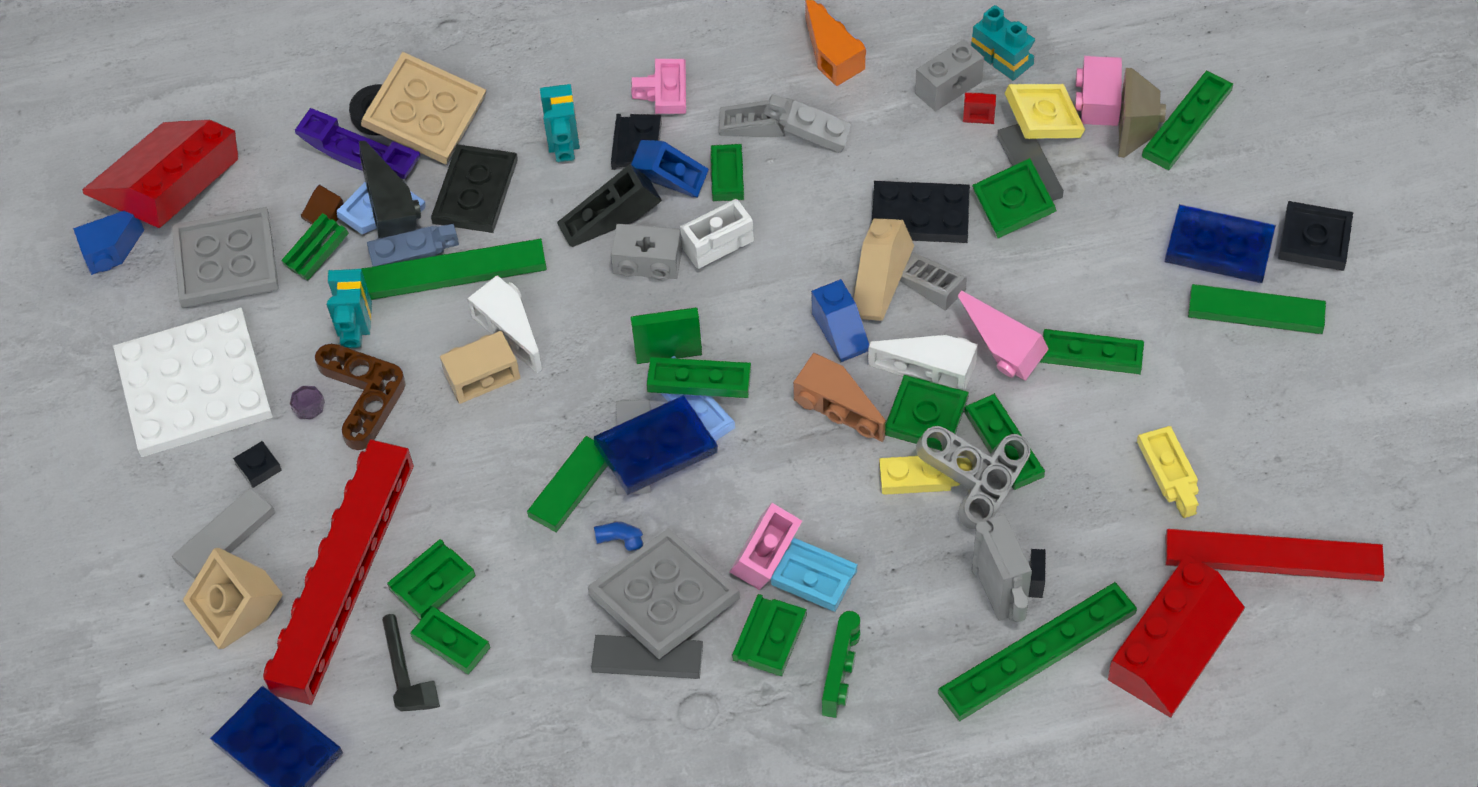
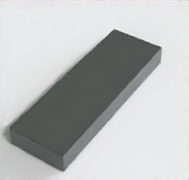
(1021, 149)
(631, 657)

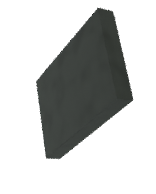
(474, 188)

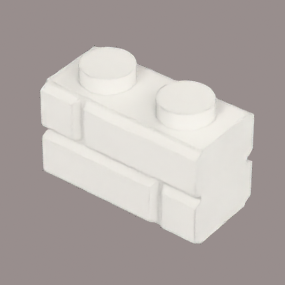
(717, 233)

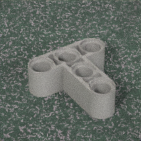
(982, 465)

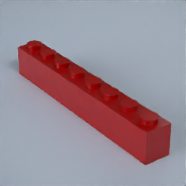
(338, 573)

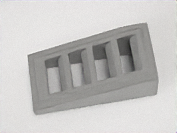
(753, 128)
(934, 292)

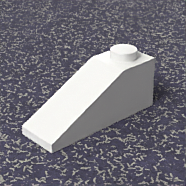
(500, 308)
(929, 358)

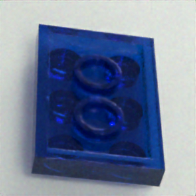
(1220, 243)
(655, 444)
(276, 743)

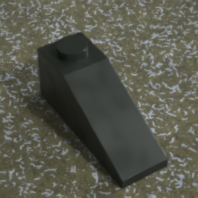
(388, 195)
(618, 201)

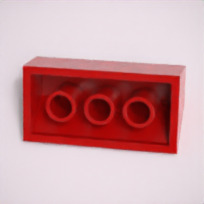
(1176, 636)

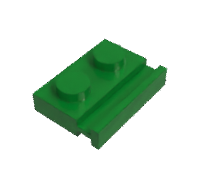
(431, 579)
(769, 635)

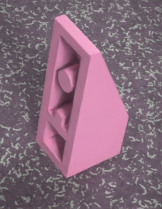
(1010, 342)

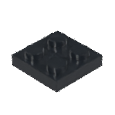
(1315, 235)

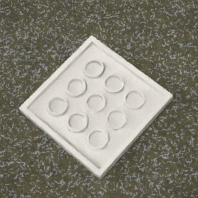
(191, 382)

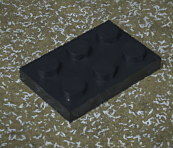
(928, 209)

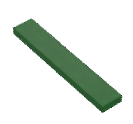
(455, 269)
(1037, 651)

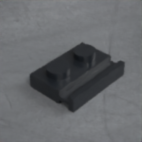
(629, 133)

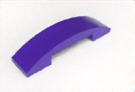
(343, 145)

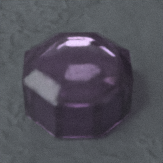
(307, 402)

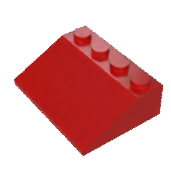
(166, 169)

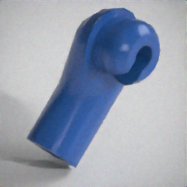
(622, 531)

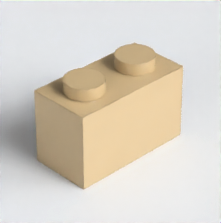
(480, 367)

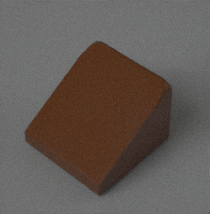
(321, 202)

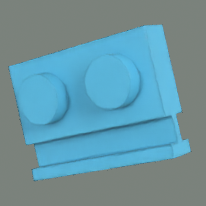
(814, 574)

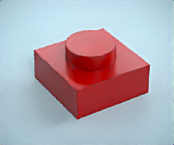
(979, 108)

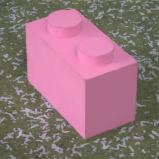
(1100, 90)
(765, 546)

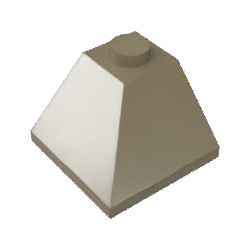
(1139, 112)

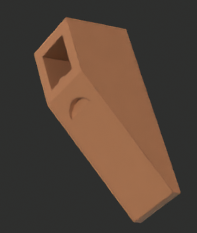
(833, 392)

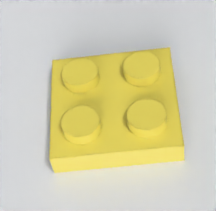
(1044, 111)

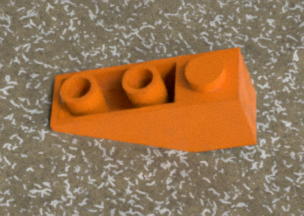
(835, 49)

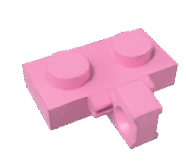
(664, 87)

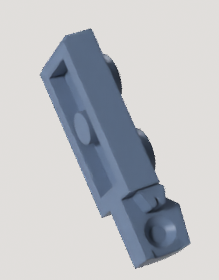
(412, 245)

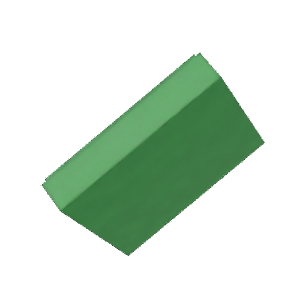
(1014, 198)
(667, 334)
(922, 406)

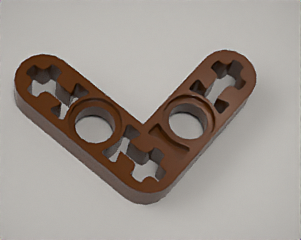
(372, 386)

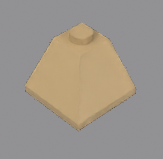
(231, 597)

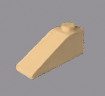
(881, 266)

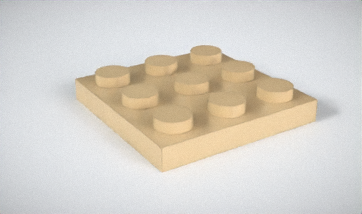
(423, 108)

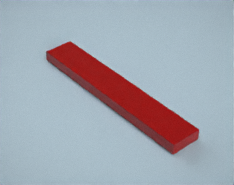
(1277, 554)

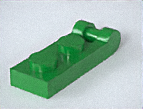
(841, 661)

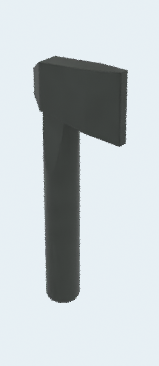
(407, 697)

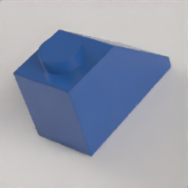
(669, 167)
(108, 240)
(839, 320)

